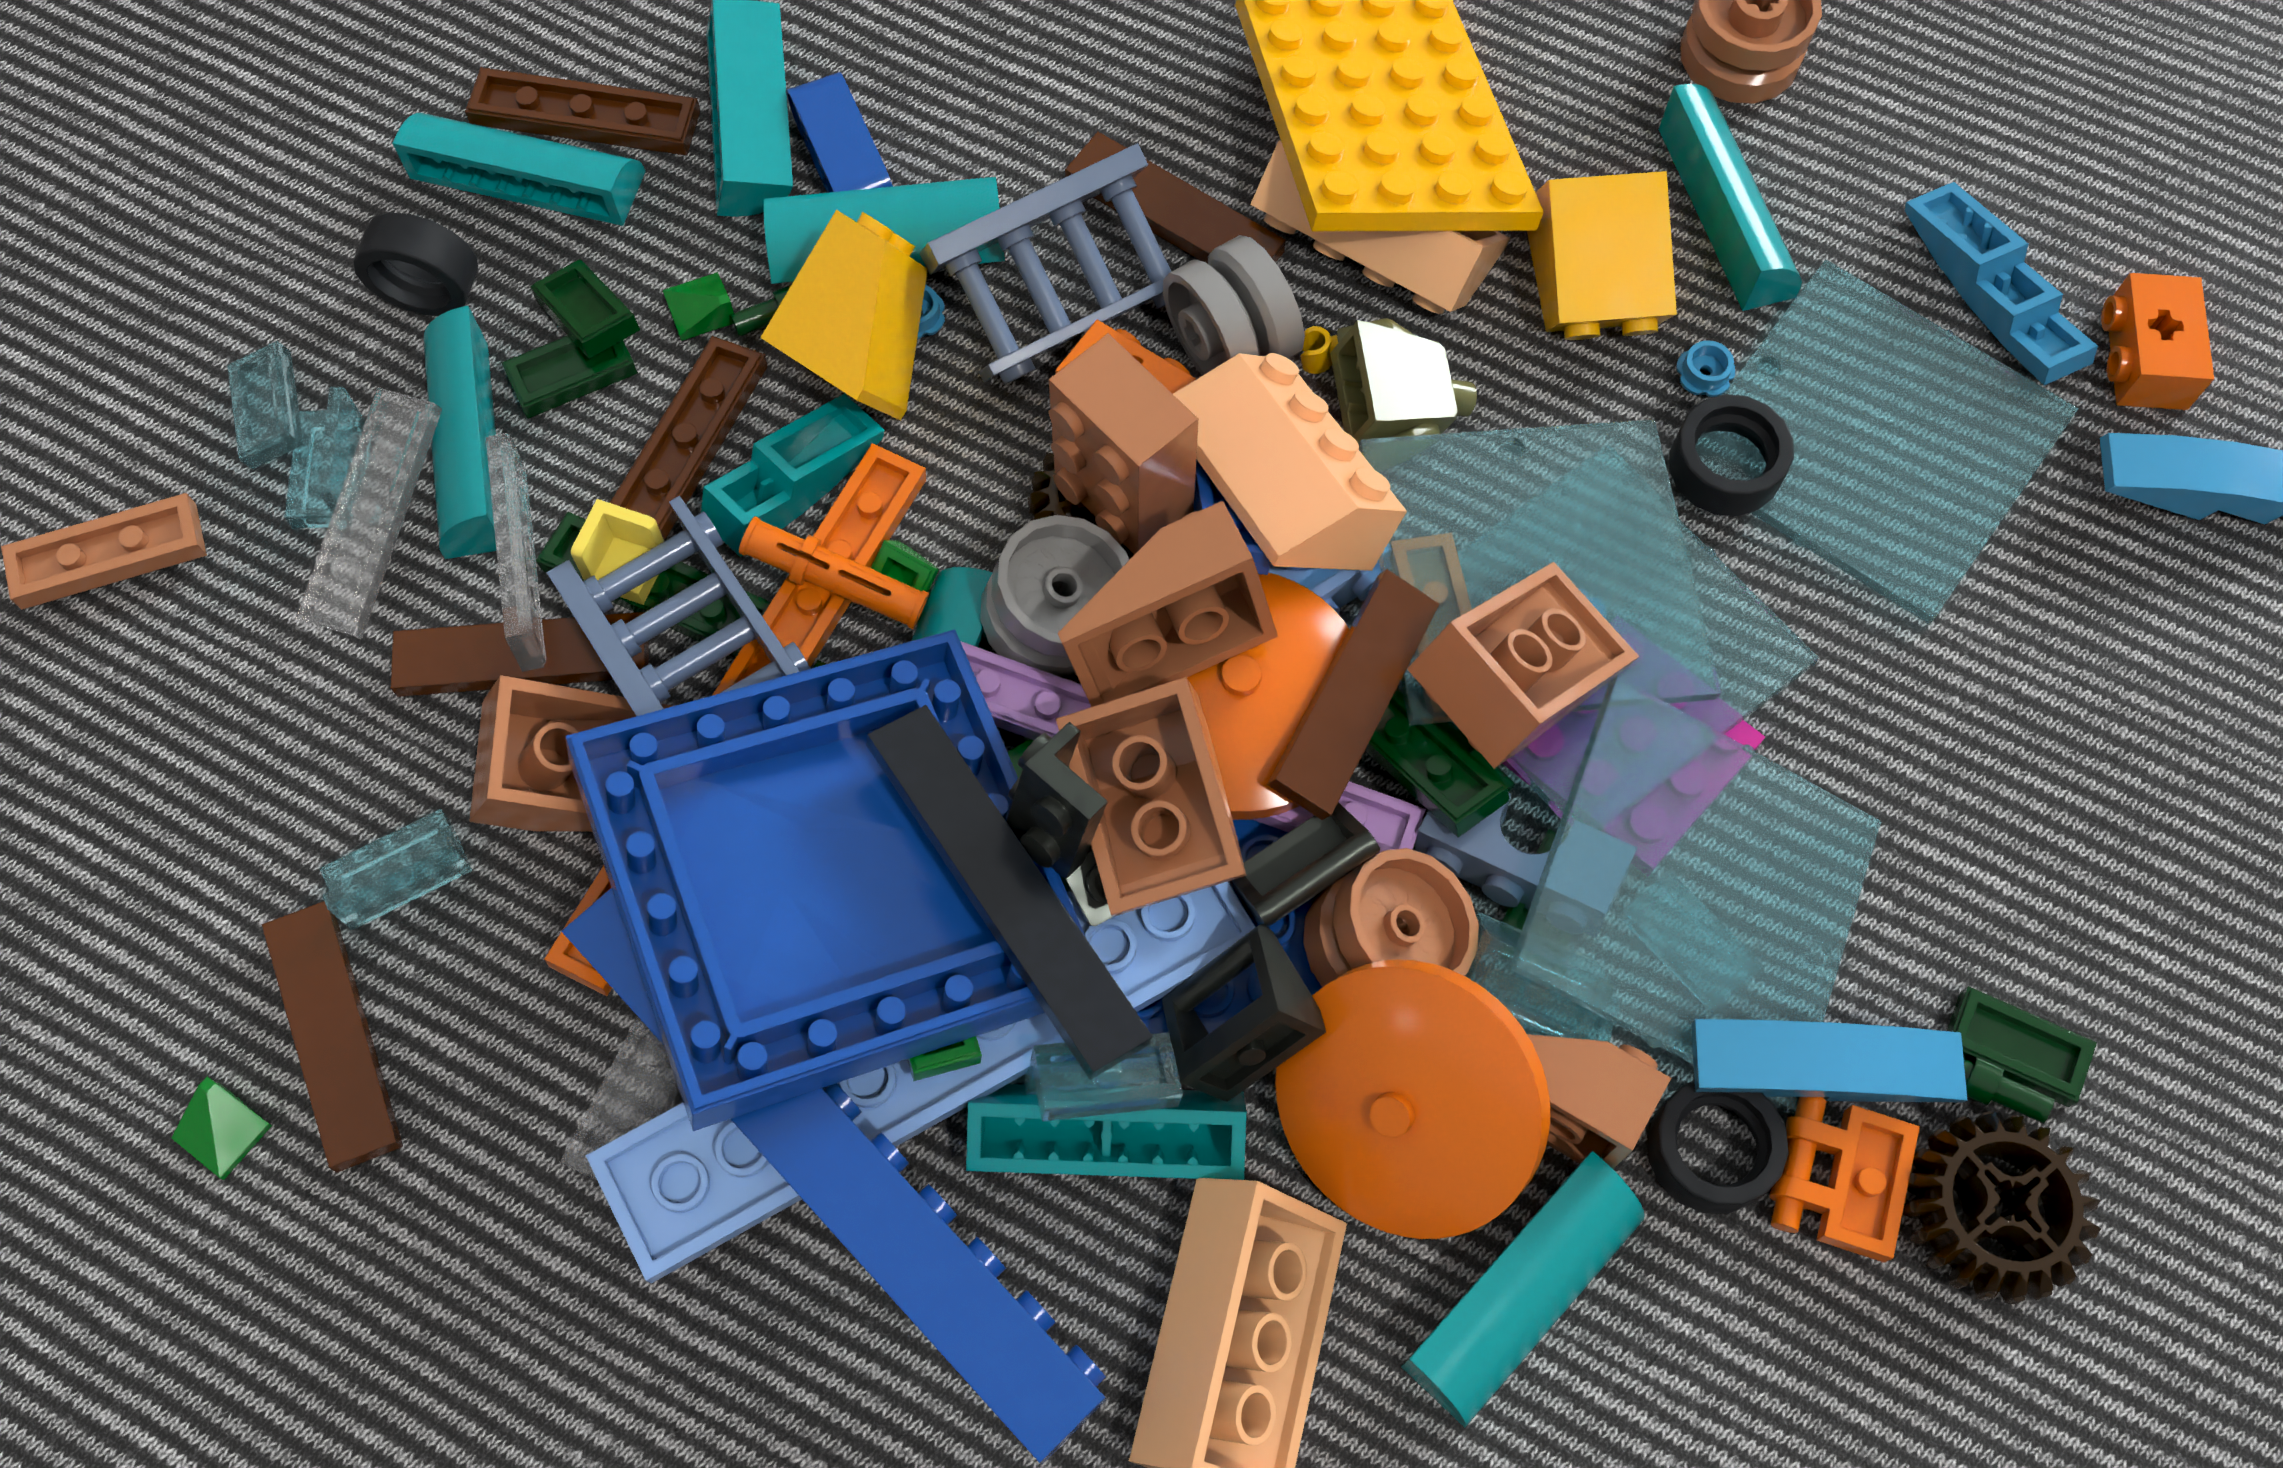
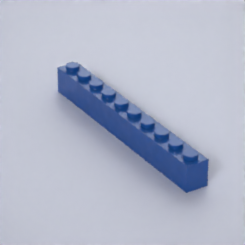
(895, 1233)

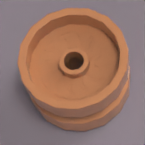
(1748, 46)
(1391, 910)

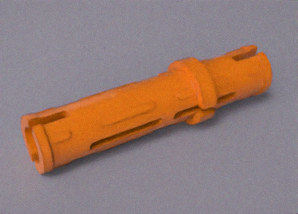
(767, 545)

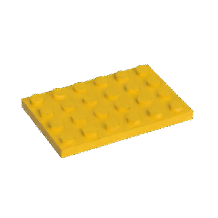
(1387, 116)

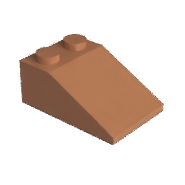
(1170, 610)
(1521, 663)
(523, 754)
(1165, 795)
(1598, 1095)

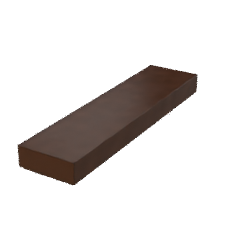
(583, 111)
(1179, 209)
(691, 431)
(478, 654)
(1353, 695)
(332, 1037)

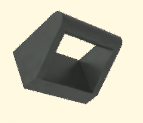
(1303, 864)
(1255, 1037)

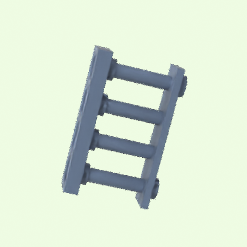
(1011, 229)
(620, 641)

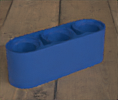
(836, 135)

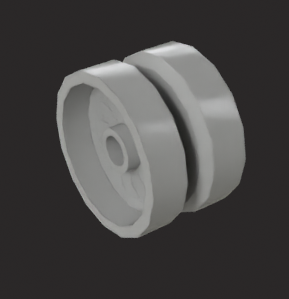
(1233, 306)
(1041, 584)

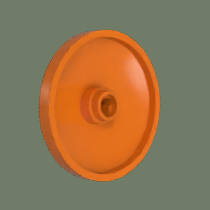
(1264, 692)
(1416, 1100)

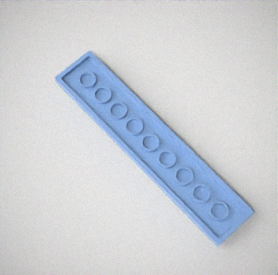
(699, 1188)

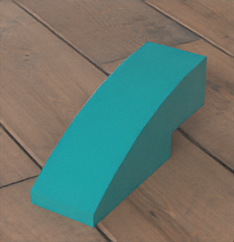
(791, 469)

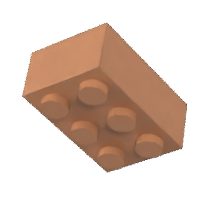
(1122, 444)

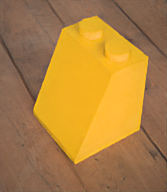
(1604, 254)
(855, 312)

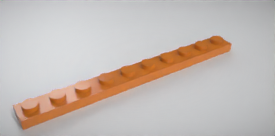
(802, 614)

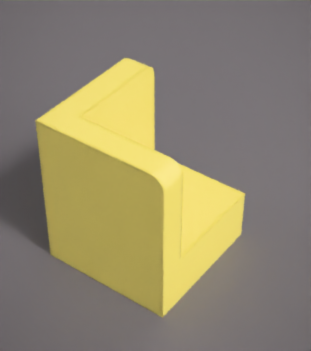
(613, 539)

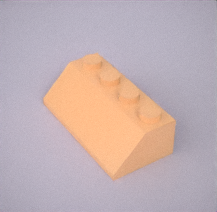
(1435, 265)
(1289, 466)
(1239, 1331)

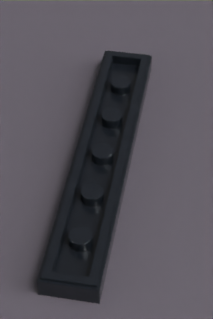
(1009, 892)

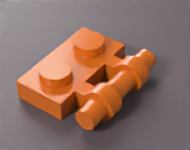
(1865, 1183)

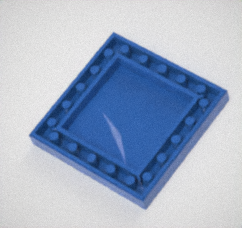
(786, 886)

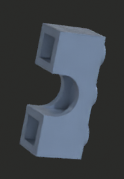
(1484, 858)

